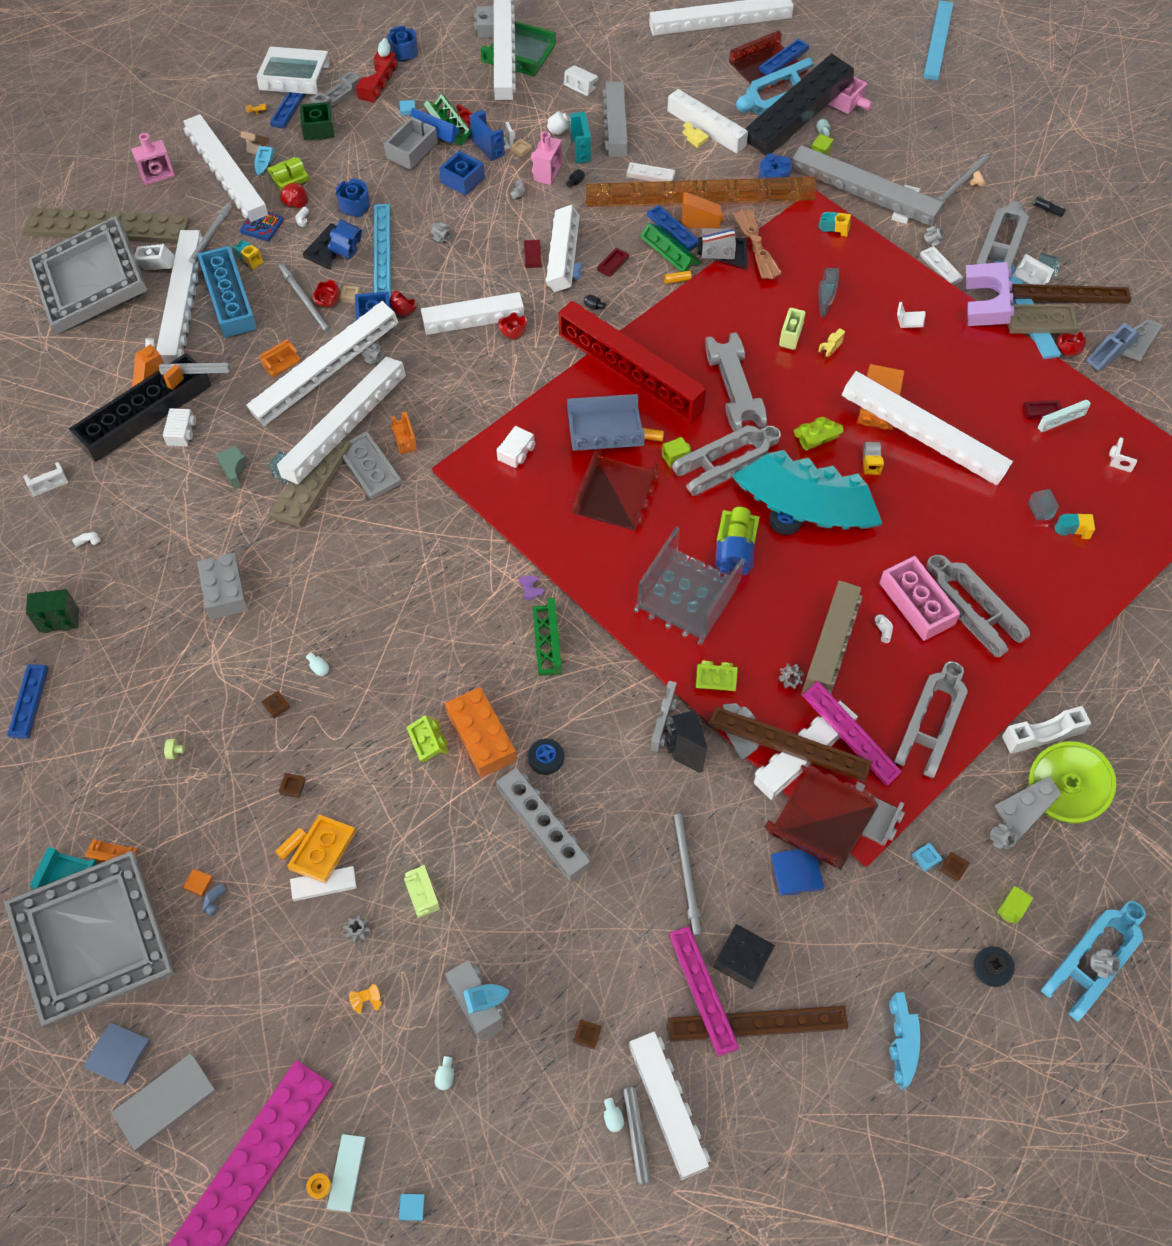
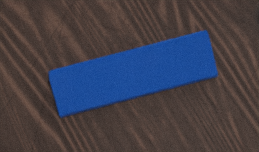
(445, 130)

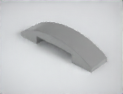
(340, 92)

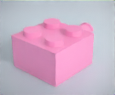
(852, 97)
(547, 159)
(152, 160)

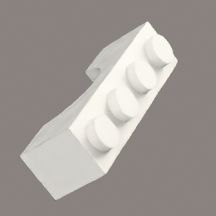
(1065, 725)

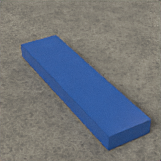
(784, 57)
(286, 110)
(673, 227)
(28, 701)

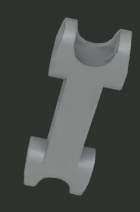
(742, 404)

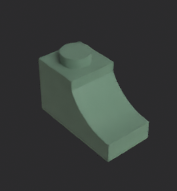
(232, 464)

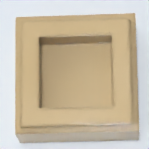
(521, 148)
(348, 293)

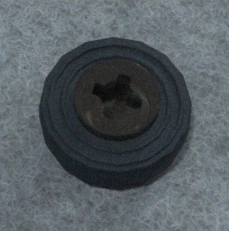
(988, 972)

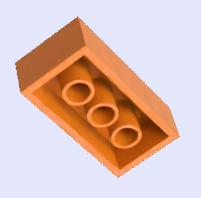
(480, 732)

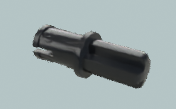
(1049, 206)

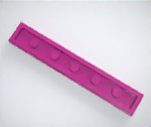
(851, 732)
(703, 992)

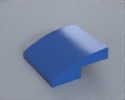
(796, 872)

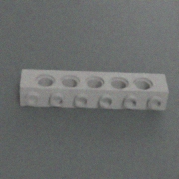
(570, 867)

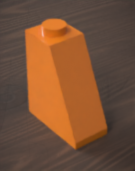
(700, 212)
(146, 364)

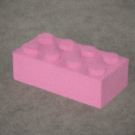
(919, 598)

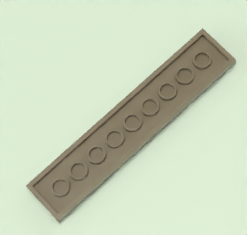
(137, 225)

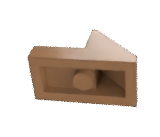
(254, 141)

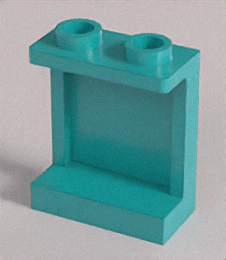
(581, 136)
(58, 866)

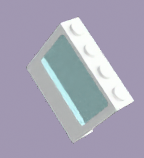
(292, 70)

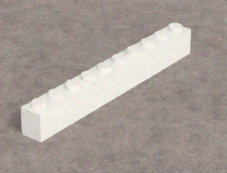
(718, 15)
(504, 50)
(225, 168)
(179, 298)
(322, 363)
(341, 420)
(927, 428)

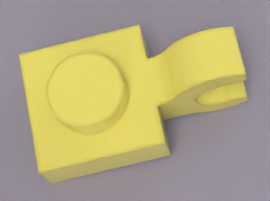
(695, 136)
(834, 342)

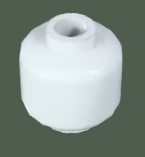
(558, 123)

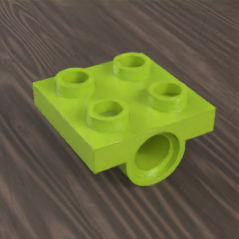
(288, 172)
(817, 432)
(739, 524)

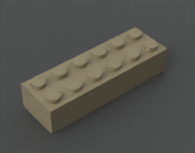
(834, 637)

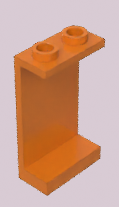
(888, 378)

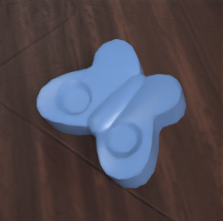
(577, 268)

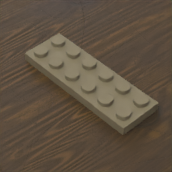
(300, 499)

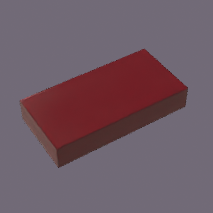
(532, 254)
(613, 262)
(1038, 409)

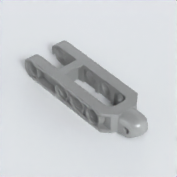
(999, 250)
(759, 438)
(992, 604)
(949, 682)

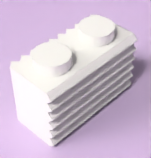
(154, 257)
(179, 427)
(516, 447)

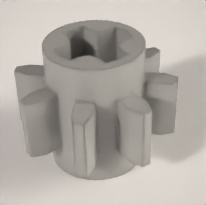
(441, 232)
(934, 235)
(373, 354)
(786, 675)
(1003, 836)
(353, 925)
(1105, 963)

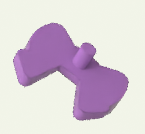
(530, 592)

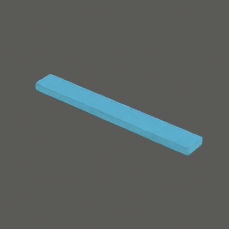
(938, 40)
(382, 248)
(1043, 340)

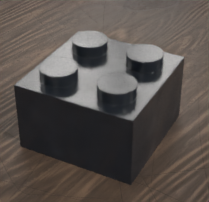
(744, 956)

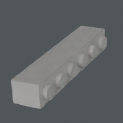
(615, 119)

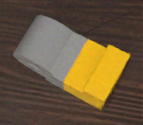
(872, 457)

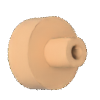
(978, 179)

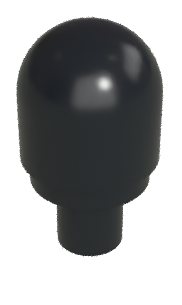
(576, 178)
(594, 302)

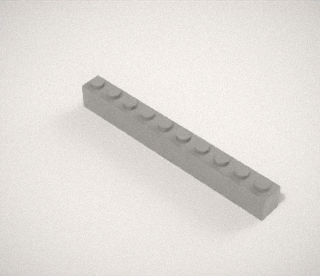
(867, 185)

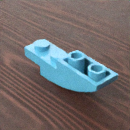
(906, 1048)

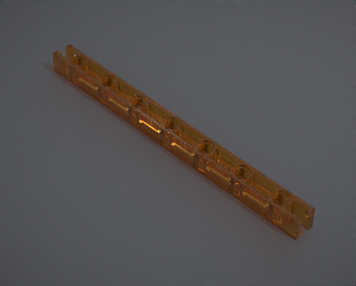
(713, 190)

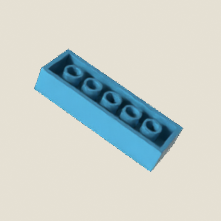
(227, 291)

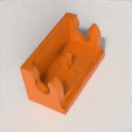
(279, 358)
(404, 434)
(105, 851)

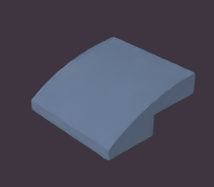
(117, 1054)

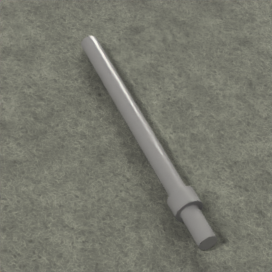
(963, 179)
(222, 216)
(289, 277)
(693, 912)

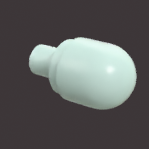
(384, 48)
(823, 127)
(318, 664)
(444, 1074)
(613, 1116)

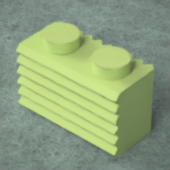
(792, 328)

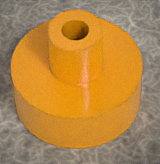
(314, 1184)

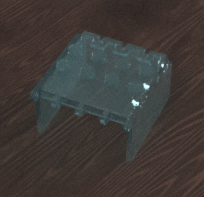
(685, 591)

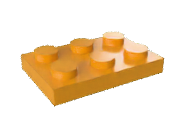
(322, 849)

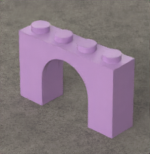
(995, 277)

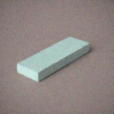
(1064, 415)
(346, 1173)

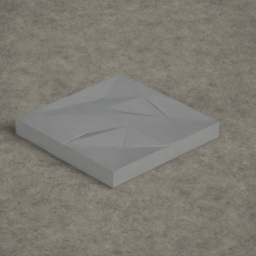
(87, 274)
(89, 939)

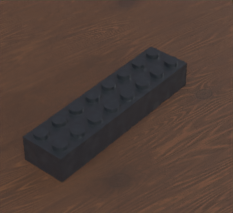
(799, 104)
(135, 411)

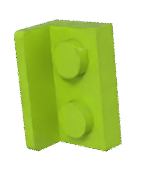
(716, 677)
(427, 738)

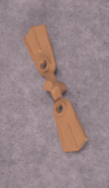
(766, 264)

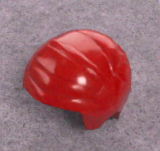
(294, 195)
(327, 294)
(401, 305)
(512, 326)
(1071, 344)

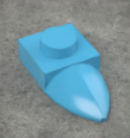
(263, 158)
(484, 997)

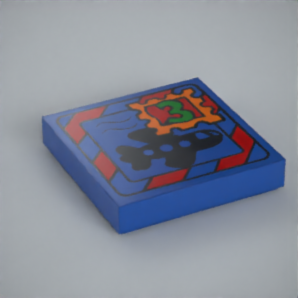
(262, 228)

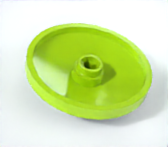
(1081, 776)

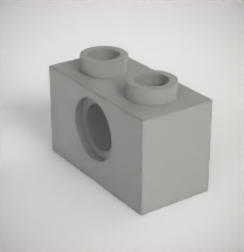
(484, 21)

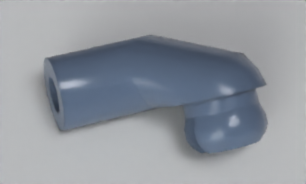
(209, 901)

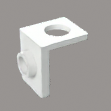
(510, 135)
(910, 319)
(1117, 458)

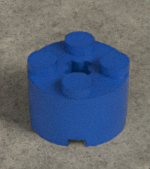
(403, 43)
(775, 167)
(353, 197)
(345, 239)
(731, 551)

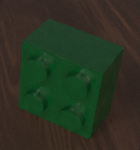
(317, 120)
(52, 610)

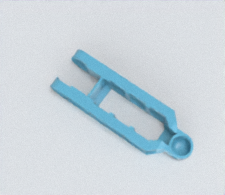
(751, 100)
(1125, 922)

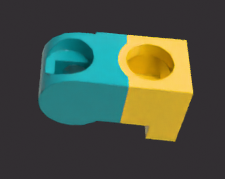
(835, 222)
(248, 253)
(1076, 524)

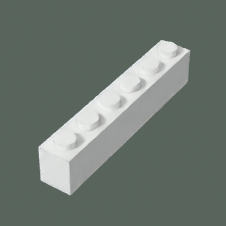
(707, 120)
(562, 248)
(470, 313)
(786, 768)
(668, 1105)

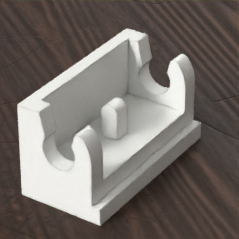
(580, 80)
(1032, 271)
(46, 481)

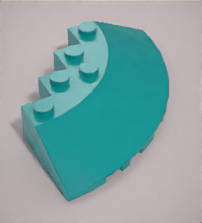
(810, 492)

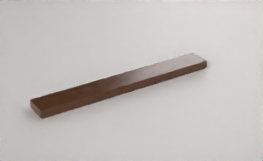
(1070, 293)
(791, 744)
(764, 1023)

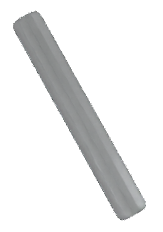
(197, 368)
(636, 1134)

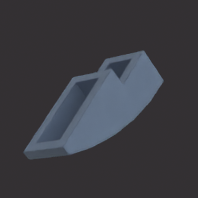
(1113, 346)

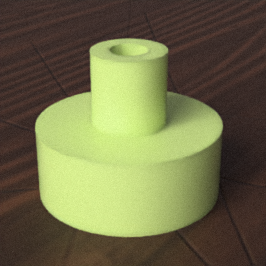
(172, 749)

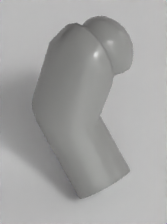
(519, 191)

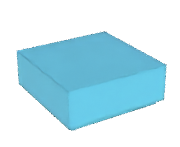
(406, 107)
(927, 857)
(412, 1207)

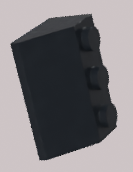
(687, 740)

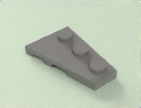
(1148, 333)
(668, 705)
(1028, 805)

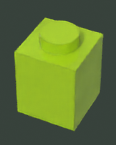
(823, 144)
(674, 450)
(1014, 905)

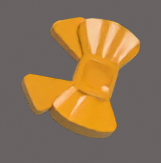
(250, 108)
(357, 998)

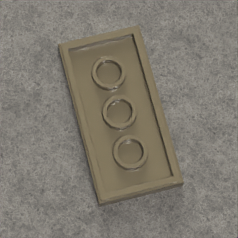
(1043, 319)

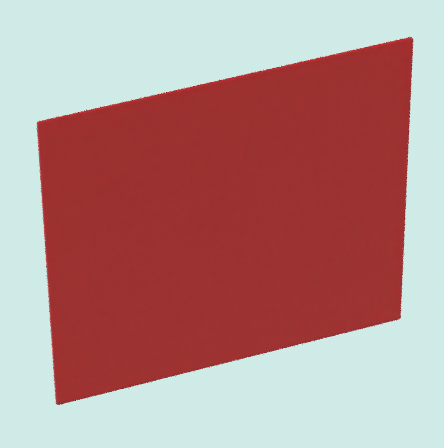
(926, 501)

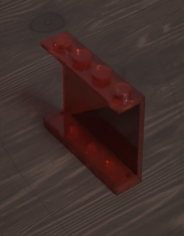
(752, 55)
(615, 491)
(824, 817)

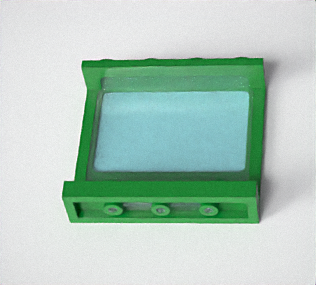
(531, 48)

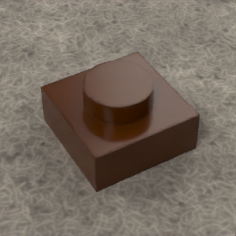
(276, 704)
(292, 785)
(954, 866)
(587, 1034)

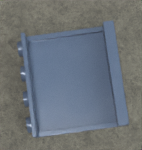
(605, 422)

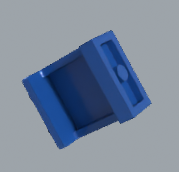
(488, 141)

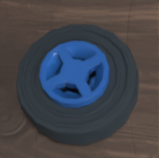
(783, 527)
(551, 751)

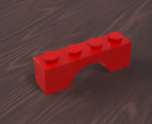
(370, 87)

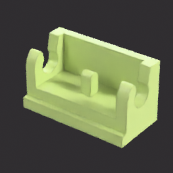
(421, 891)

